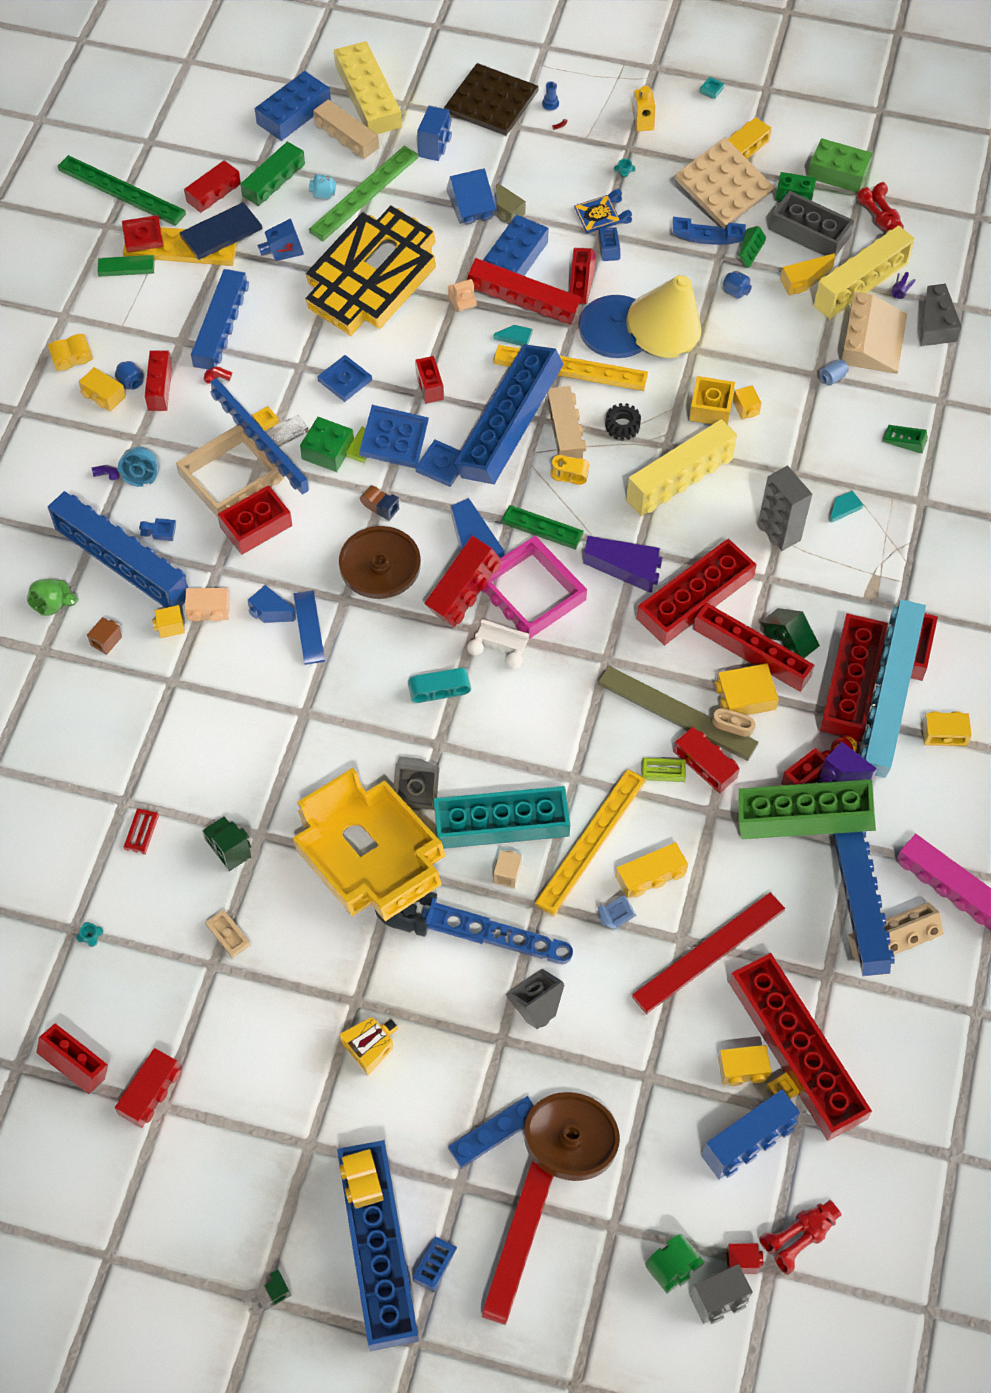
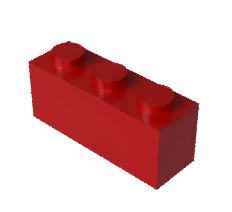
(212, 186)
(158, 380)
(706, 759)
(71, 1058)
(148, 1088)

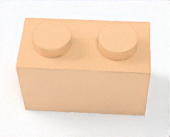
(207, 604)

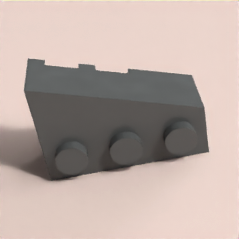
(939, 317)

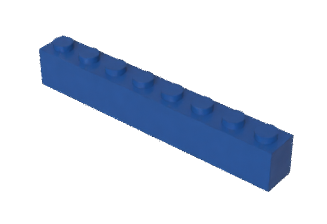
(864, 903)

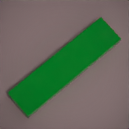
(542, 527)

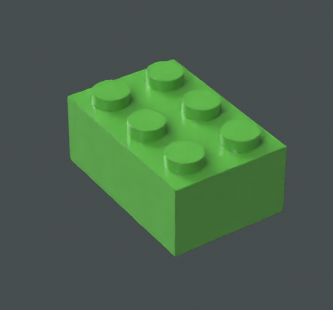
(840, 165)

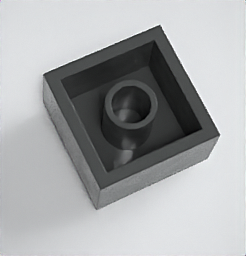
(721, 1294)

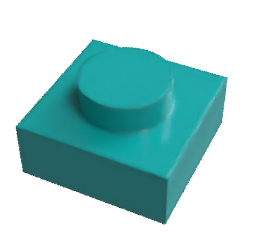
(712, 87)

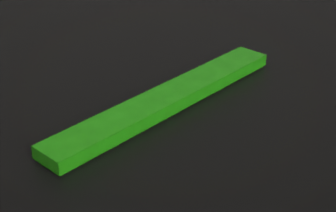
(363, 193)

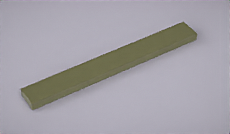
(675, 712)

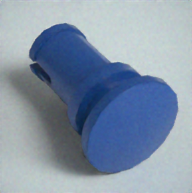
(550, 99)

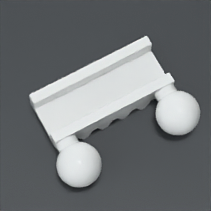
(502, 638)

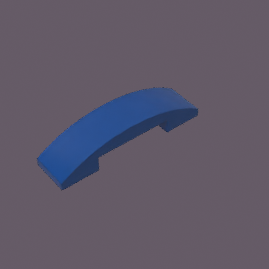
(708, 234)
(309, 627)

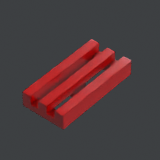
(136, 847)

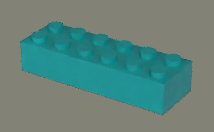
(502, 817)

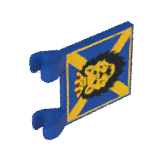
(601, 213)

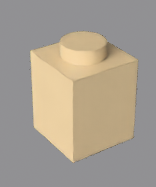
(507, 868)

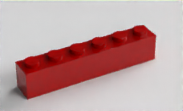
(524, 291)
(753, 646)

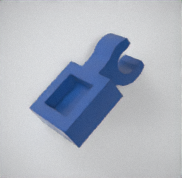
(160, 530)

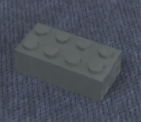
(811, 224)
(784, 508)

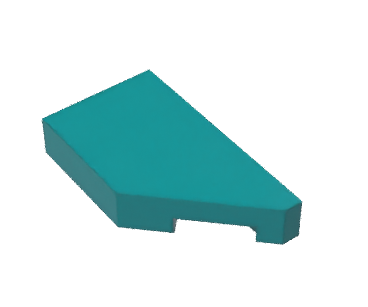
(515, 335)
(845, 505)

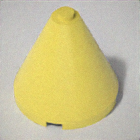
(666, 319)

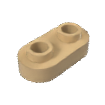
(733, 722)

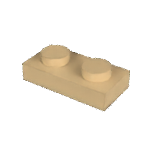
(227, 934)

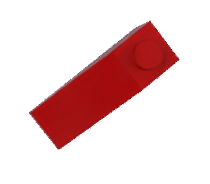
(582, 273)

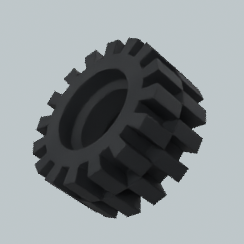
(623, 412)

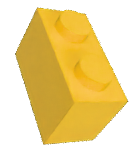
(102, 389)
(946, 729)
(744, 1065)

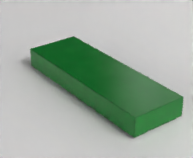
(126, 265)

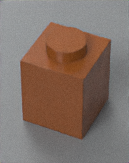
(104, 635)

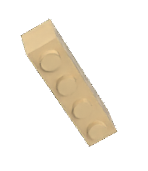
(346, 129)
(565, 422)

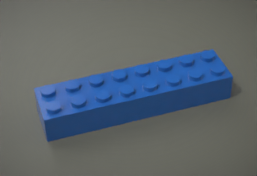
(508, 414)
(118, 550)
(380, 1260)

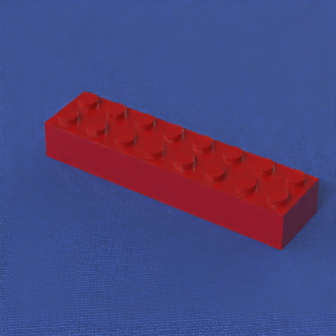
(800, 1046)

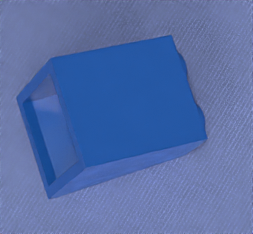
(471, 196)

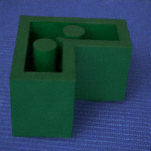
(791, 629)
(228, 842)

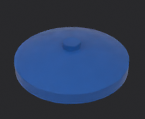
(605, 328)

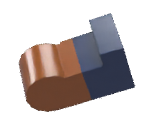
(380, 502)

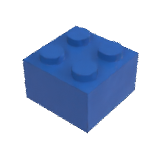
(434, 133)

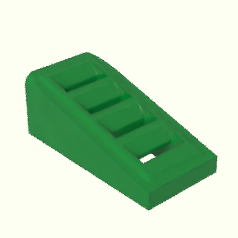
(751, 245)
(914, 433)

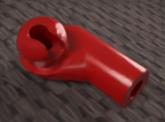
(216, 372)

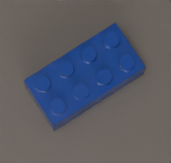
(291, 105)
(519, 245)
(750, 1135)

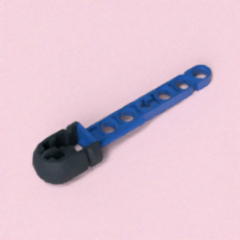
(437, 917)

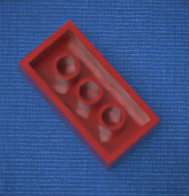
(463, 582)

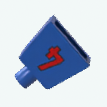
(282, 242)

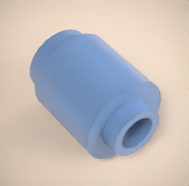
(833, 372)

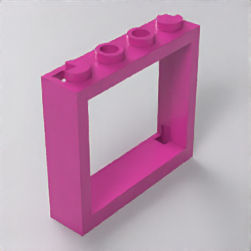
(555, 568)

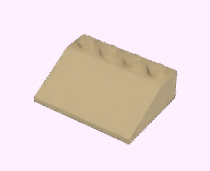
(874, 334)

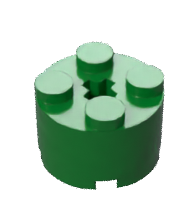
(674, 1263)

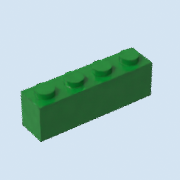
(272, 173)

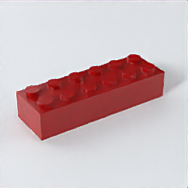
(706, 581)
(853, 677)

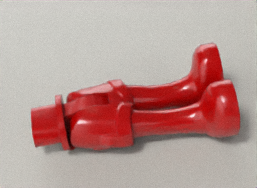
(889, 217)
(814, 1225)

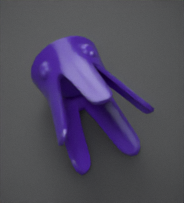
(899, 289)

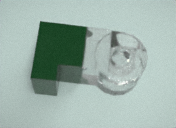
(266, 1296)

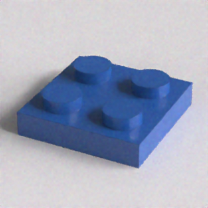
(344, 378)
(438, 463)

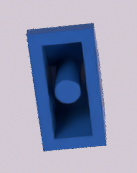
(270, 607)

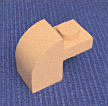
(462, 295)

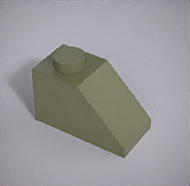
(508, 204)

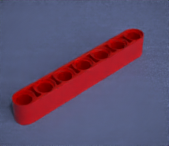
(517, 1245)

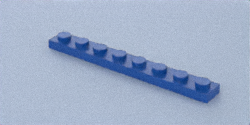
(261, 438)

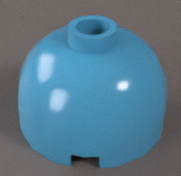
(138, 466)

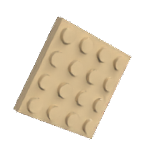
(724, 182)

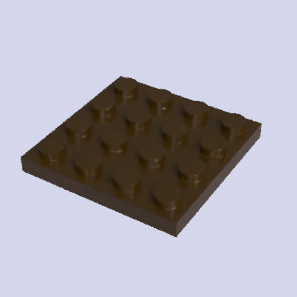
(491, 99)

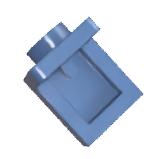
(616, 913)

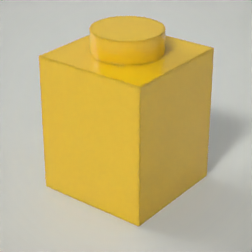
(747, 402)
(168, 621)

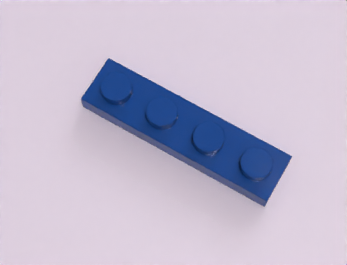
(491, 1133)

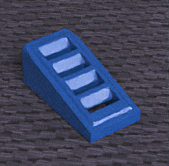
(609, 245)
(426, 1282)

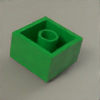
(326, 444)

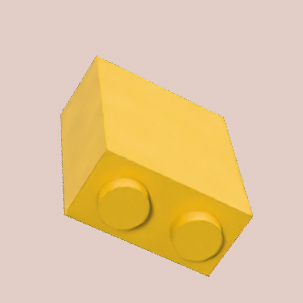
(747, 690)

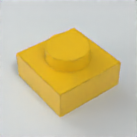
(266, 418)
(783, 1082)

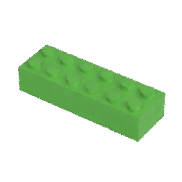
(806, 809)

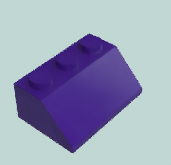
(845, 765)

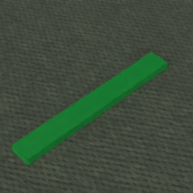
(121, 190)

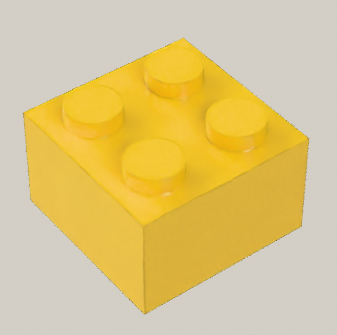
(711, 400)

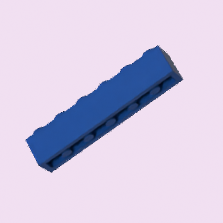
(219, 319)

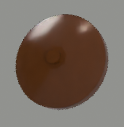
(379, 562)
(571, 1136)

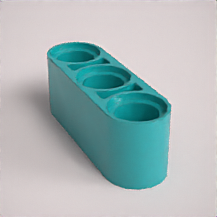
(439, 685)

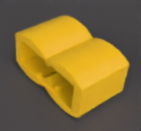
(70, 352)
(362, 1179)

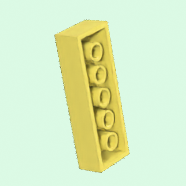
(367, 88)
(863, 271)
(681, 467)

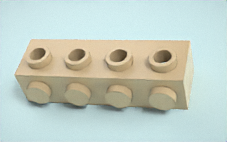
(909, 929)

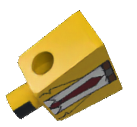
(643, 100)
(369, 1042)

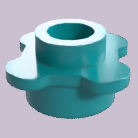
(624, 167)
(87, 928)

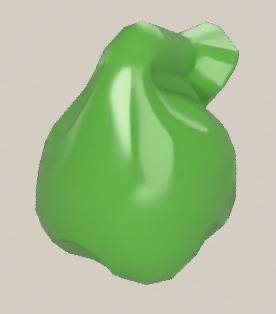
(49, 595)

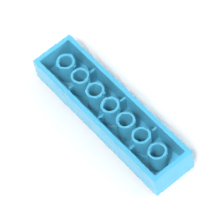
(893, 685)

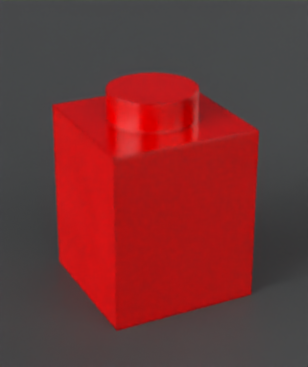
(745, 1255)

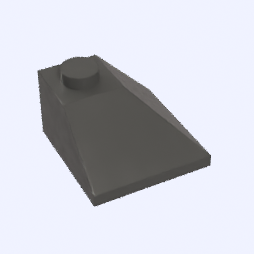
(416, 782)
(537, 998)

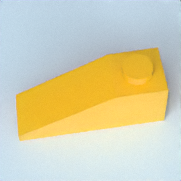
(802, 275)

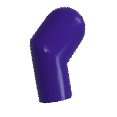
(106, 470)

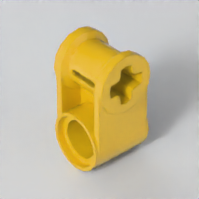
(572, 469)

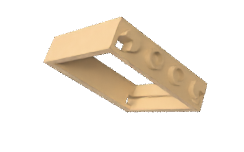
(215, 449)

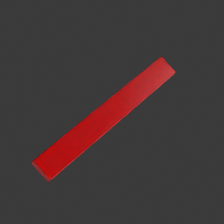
(708, 953)

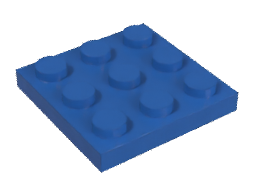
(394, 436)

